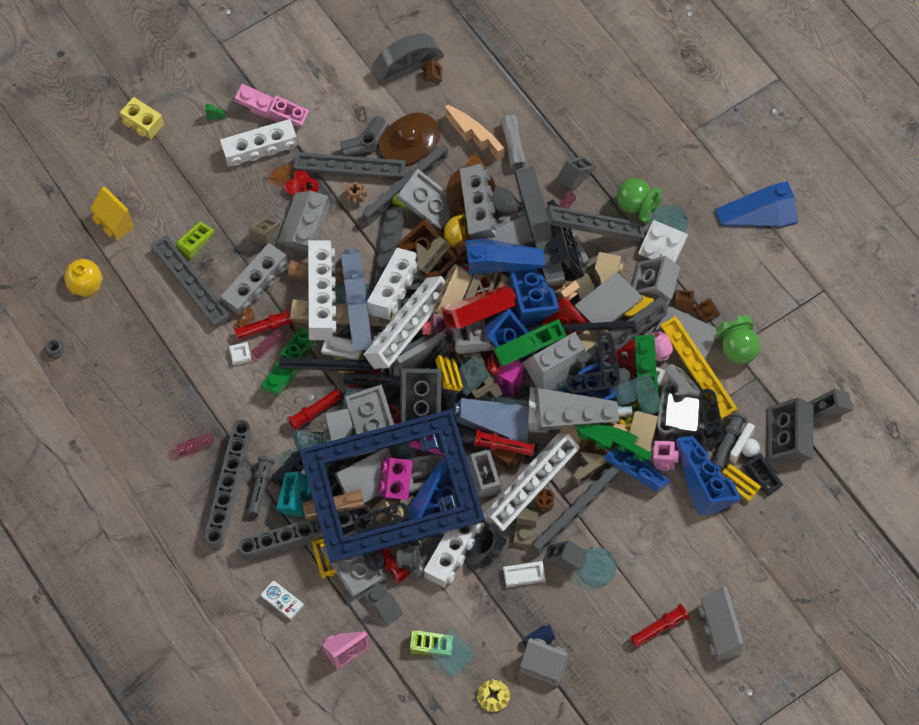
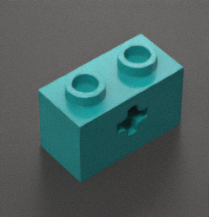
(293, 494)

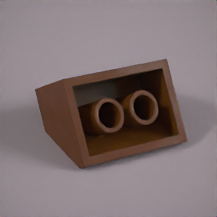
(425, 234)

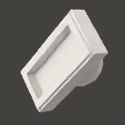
(745, 445)

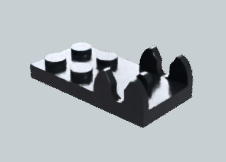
(567, 253)

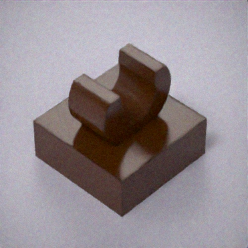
(433, 71)
(706, 311)

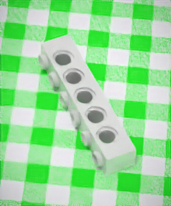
(320, 289)
(405, 324)
(531, 481)

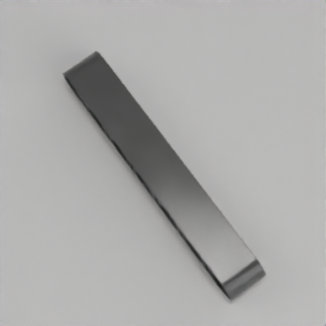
(538, 222)
(228, 493)
(295, 530)

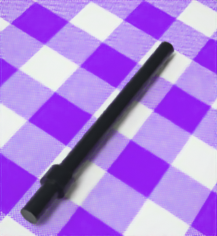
(590, 326)

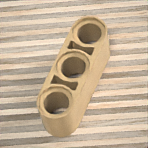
(453, 288)

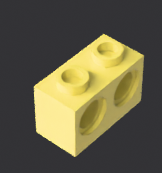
(143, 115)

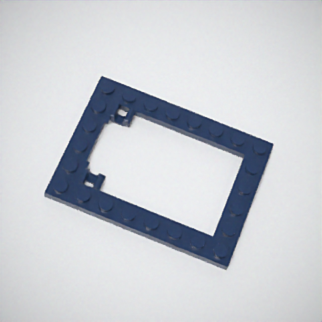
(446, 437)

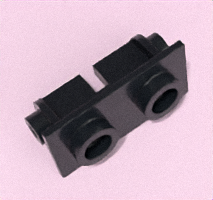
(292, 464)

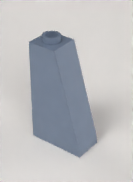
(492, 417)

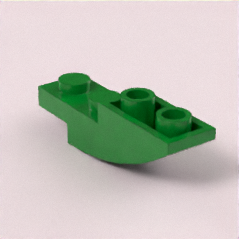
(530, 342)
(645, 358)
(280, 378)
(606, 436)

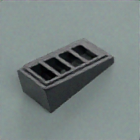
(748, 467)

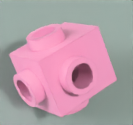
(665, 455)

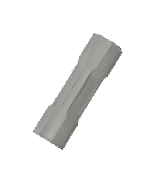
(511, 132)

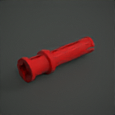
(271, 322)
(307, 414)
(492, 444)
(390, 565)
(667, 621)

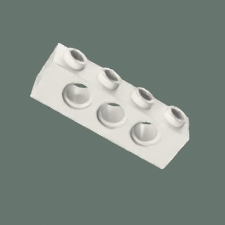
(265, 135)
(393, 284)
(443, 575)

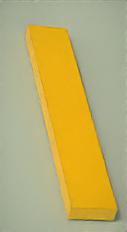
(697, 365)

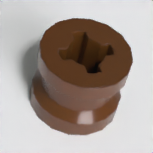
(460, 250)
(544, 495)

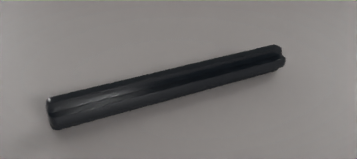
(325, 364)

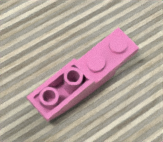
(269, 107)

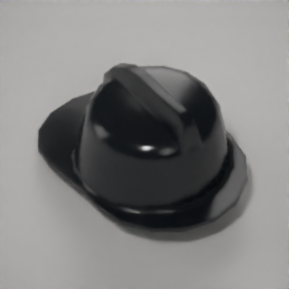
(486, 546)

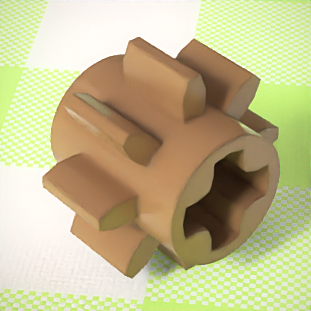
(355, 188)

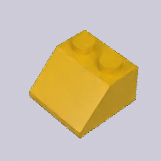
(111, 214)

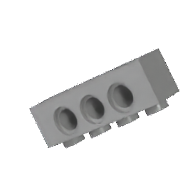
(471, 177)
(255, 270)

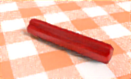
(492, 362)

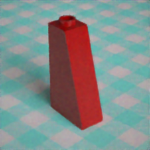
(478, 307)

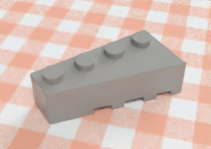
(568, 410)

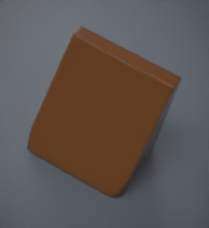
(684, 301)

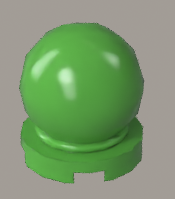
(636, 197)
(739, 340)

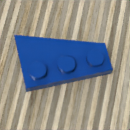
(643, 472)

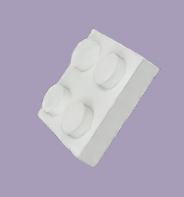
(662, 241)

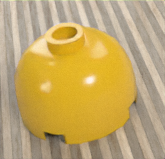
(456, 230)
(83, 277)

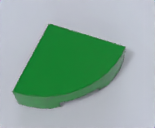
(214, 113)

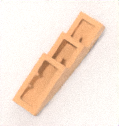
(469, 128)

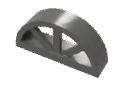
(405, 57)

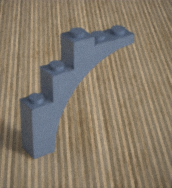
(356, 299)

